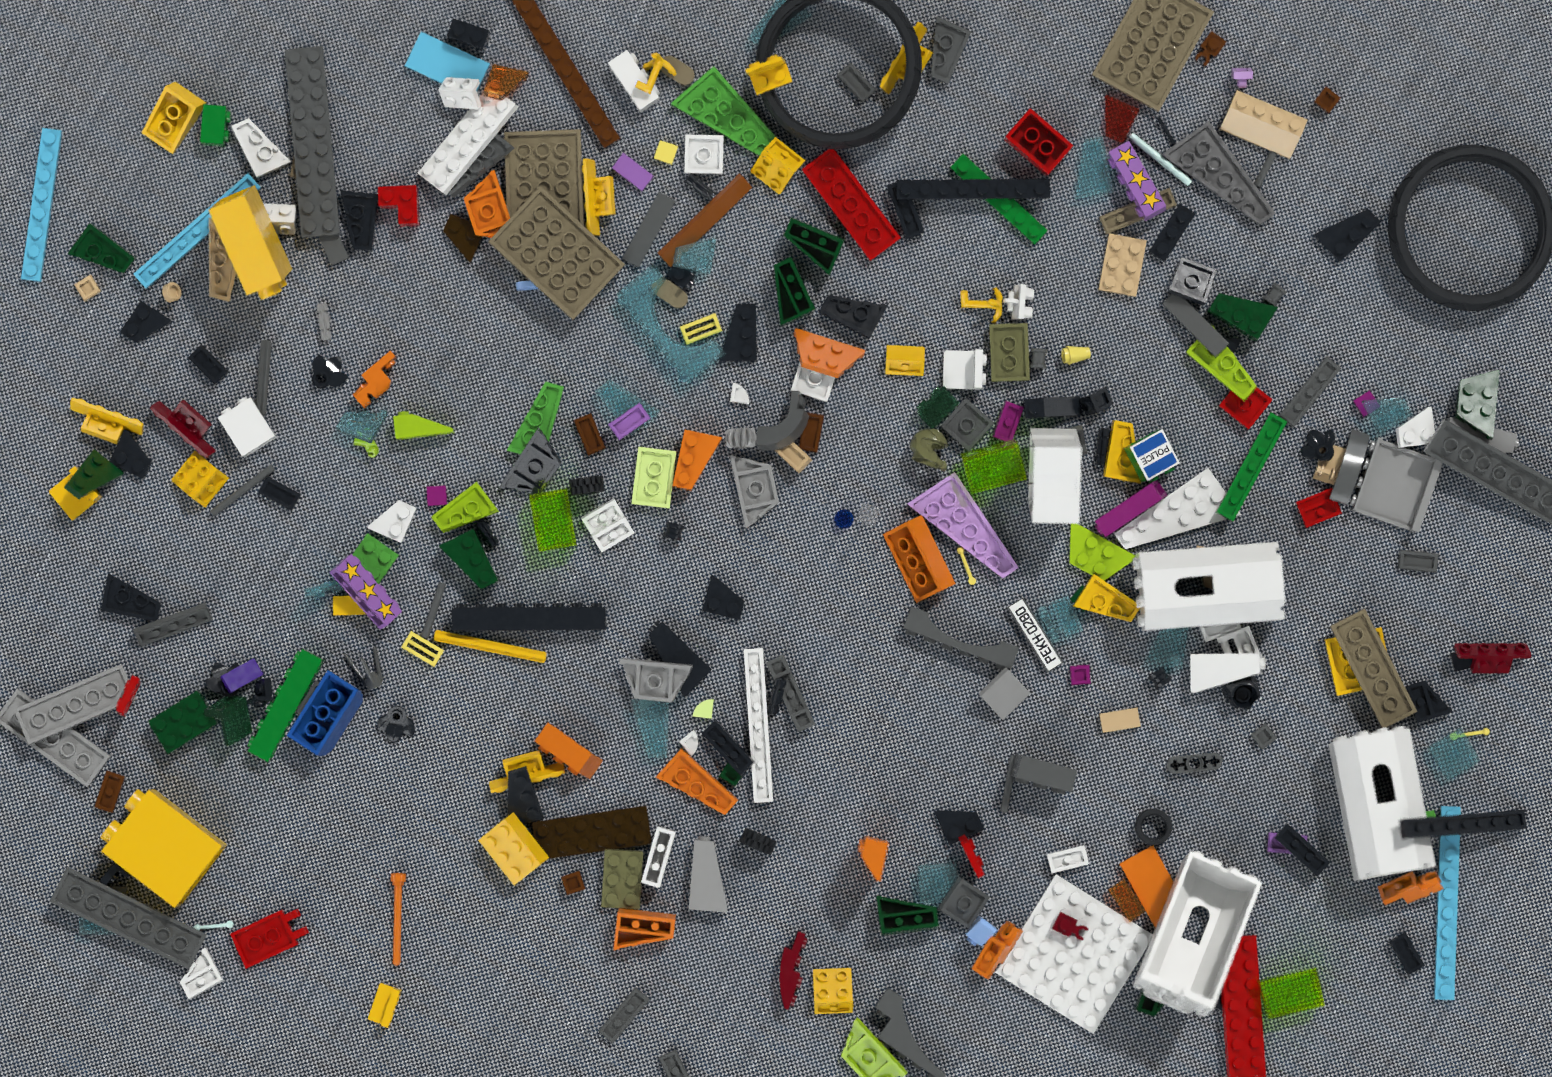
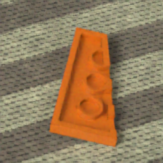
(693, 779)

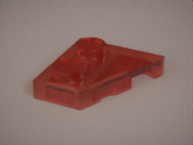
(1119, 119)

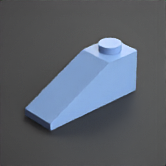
(980, 931)

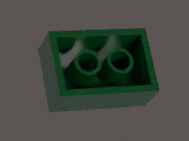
(182, 722)

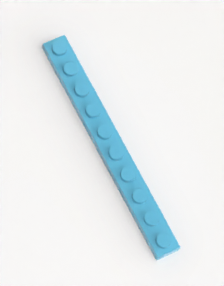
(1447, 912)

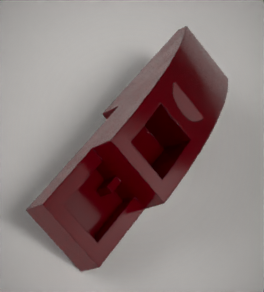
(790, 978)

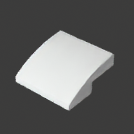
(607, 525)

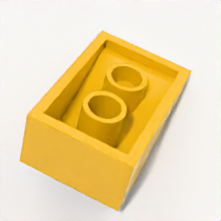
(173, 116)

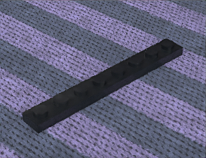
(973, 189)
(1462, 824)

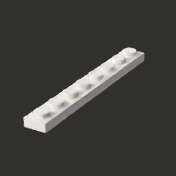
(758, 725)

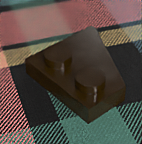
(462, 236)

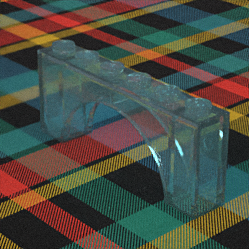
(640, 299)

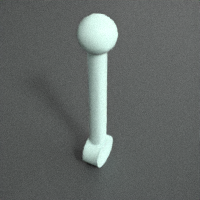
(229, 924)

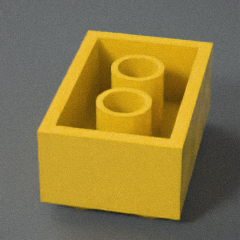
(513, 848)

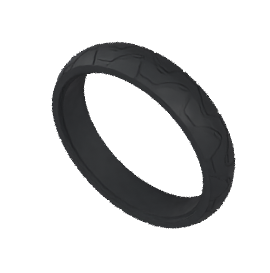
(870, 132)
(1504, 161)

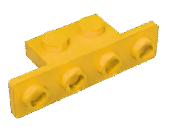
(898, 65)
(598, 196)
(104, 423)
(535, 768)

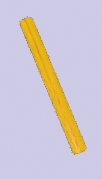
(490, 646)

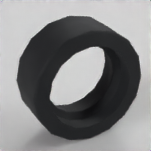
(1153, 841)

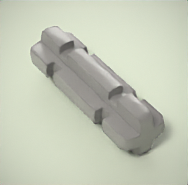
(324, 323)

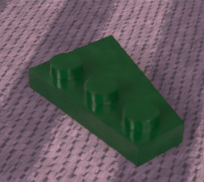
(101, 249)
(91, 475)

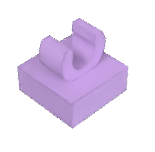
(1242, 75)

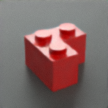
(405, 199)

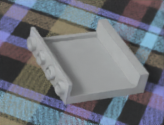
(1396, 485)

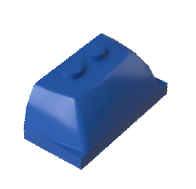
(326, 714)

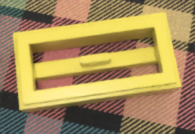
(705, 335)
(408, 640)

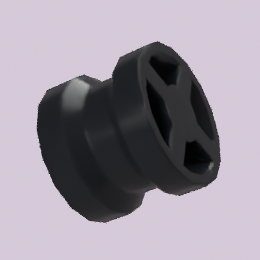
(673, 531)
(1159, 678)

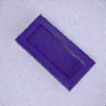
(241, 675)

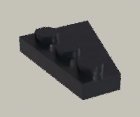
(361, 218)
(1347, 234)
(853, 314)
(741, 336)
(522, 797)

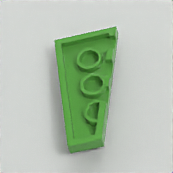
(540, 415)

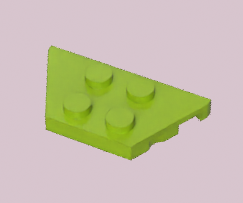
(1095, 554)
(868, 1055)

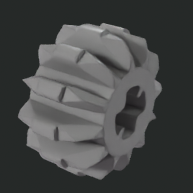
(740, 438)

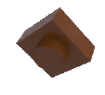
(1327, 100)
(573, 882)

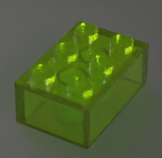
(993, 466)
(553, 520)
(1291, 992)

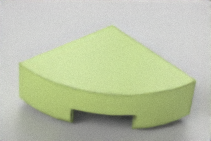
(704, 709)

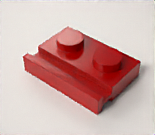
(1318, 508)
(130, 691)
(975, 861)

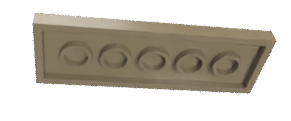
(1373, 668)

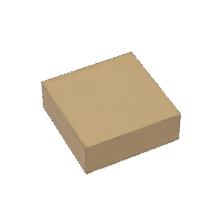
(87, 287)

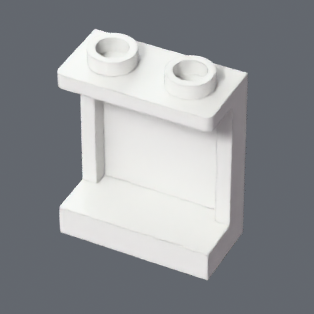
(246, 426)

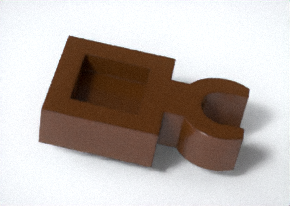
(1212, 46)

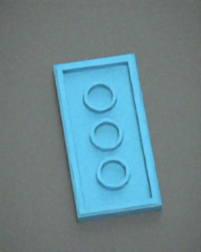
(440, 60)

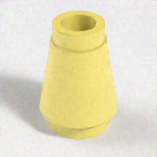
(1075, 354)

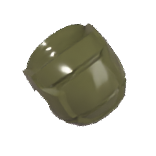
(923, 445)

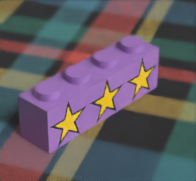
(1137, 181)
(365, 591)

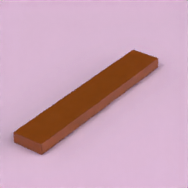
(706, 217)

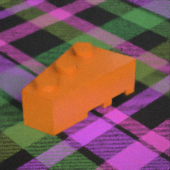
(693, 458)
(567, 751)
(642, 927)

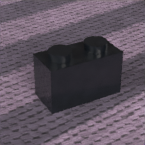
(469, 35)

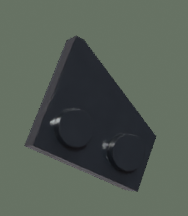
(144, 322)
(130, 456)
(722, 600)
(1426, 702)
(958, 823)

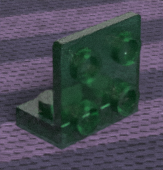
(233, 716)

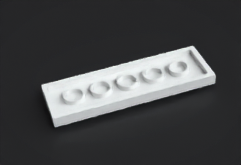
(466, 142)

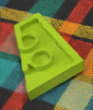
(464, 509)

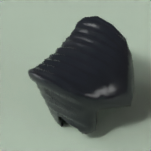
(1242, 692)

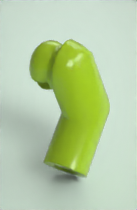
(371, 448)

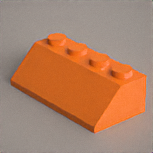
(919, 558)
(873, 853)

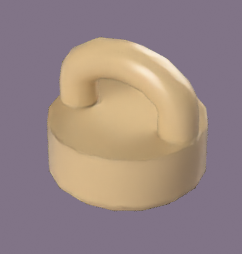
(171, 292)

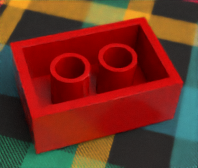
(1038, 142)

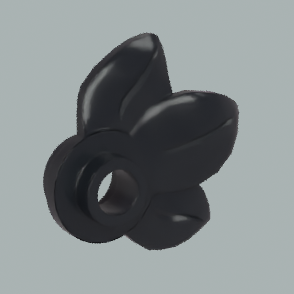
(330, 370)
(1317, 444)
(215, 683)
(396, 726)

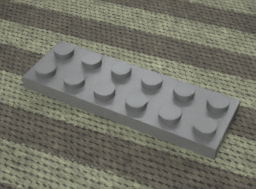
(72, 705)
(66, 749)

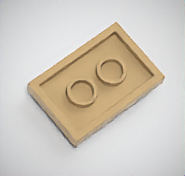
(1122, 265)

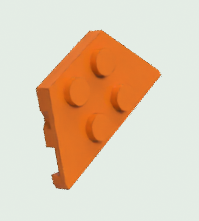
(487, 207)
(825, 354)

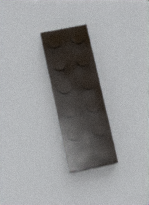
(593, 832)

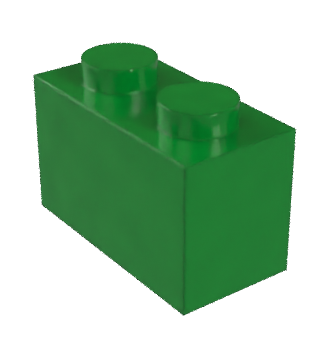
(214, 125)

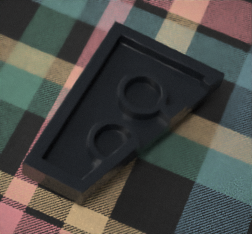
(128, 601)

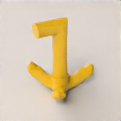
(657, 64)
(991, 303)

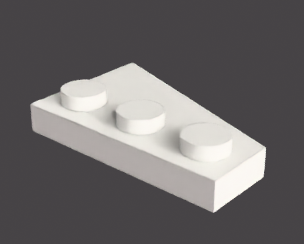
(258, 149)

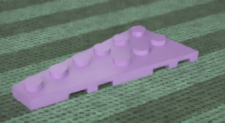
(959, 517)

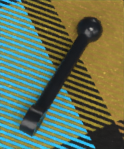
(1166, 131)

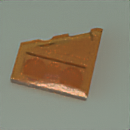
(503, 81)

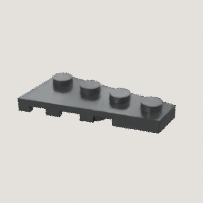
(492, 154)

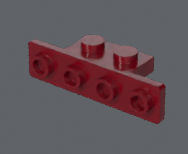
(187, 424)
(1491, 656)

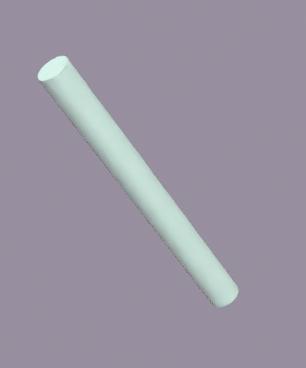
(1160, 159)

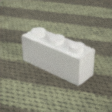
(628, 73)
(658, 856)

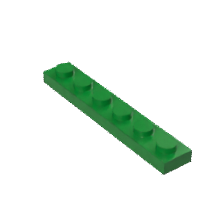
(1007, 208)
(1251, 467)

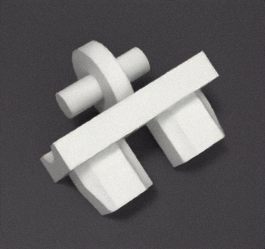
(1016, 302)

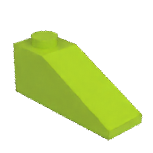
(413, 426)

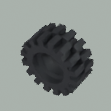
(586, 485)
(758, 841)

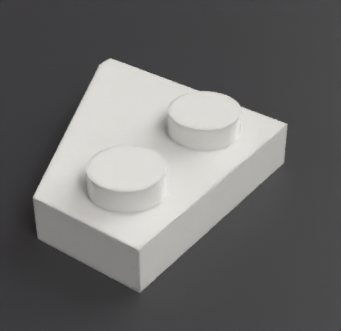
(1416, 430)

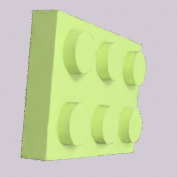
(654, 477)

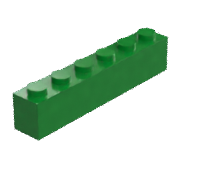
(285, 705)

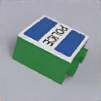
(1152, 456)

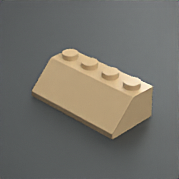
(1263, 124)

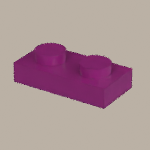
(1007, 421)

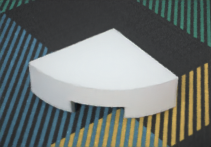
(739, 395)
(690, 742)

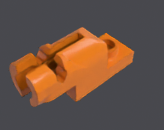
(376, 380)
(1410, 887)
(997, 949)

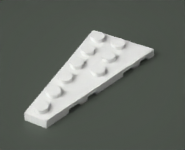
(1181, 511)

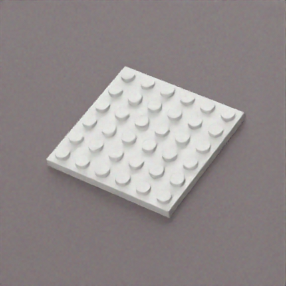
(1071, 973)

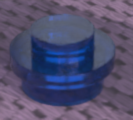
(843, 518)

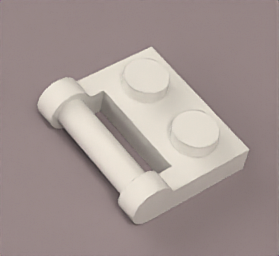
(1242, 639)

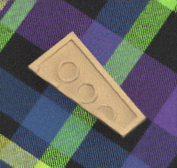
(220, 266)

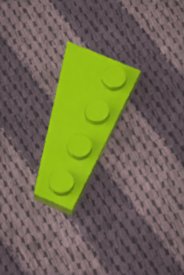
(1224, 368)

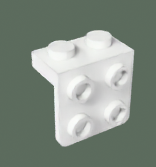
(964, 369)

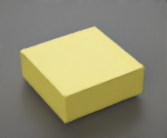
(666, 152)

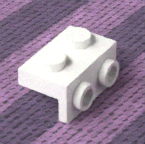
(460, 93)
(282, 217)

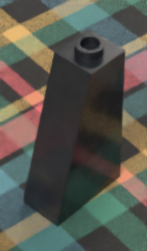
(674, 650)

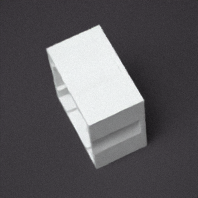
(1054, 475)

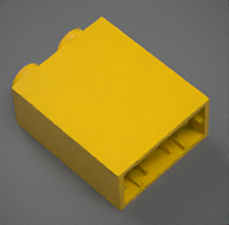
(251, 242)
(162, 846)

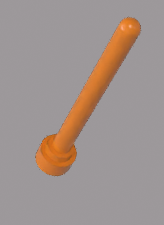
(397, 880)

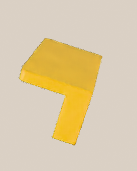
(905, 360)
(384, 1004)

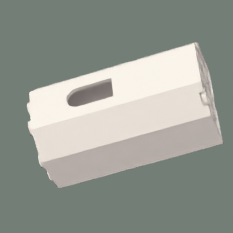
(1245, 586)
(1374, 828)
(1188, 973)

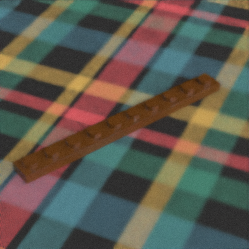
(567, 72)

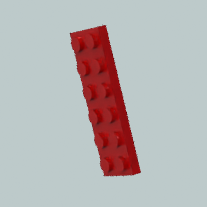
(851, 204)

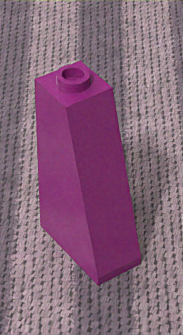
(1130, 508)

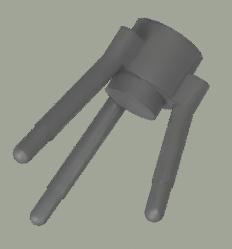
(371, 679)

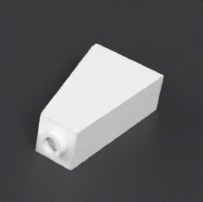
(1220, 669)

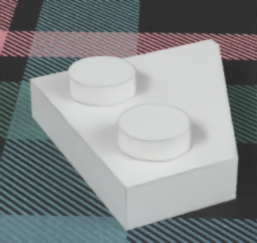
(394, 521)
(201, 975)

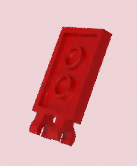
(267, 937)

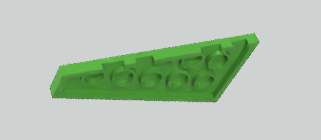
(723, 110)

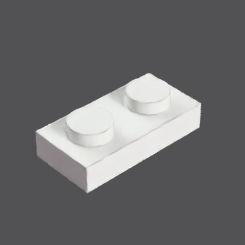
(1067, 859)

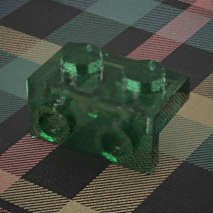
(937, 406)

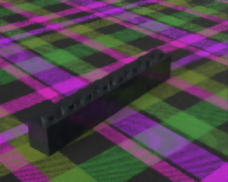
(528, 618)

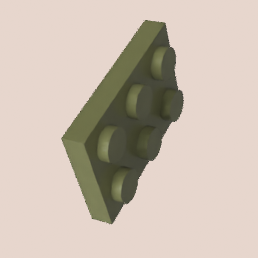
(1009, 352)
(622, 879)

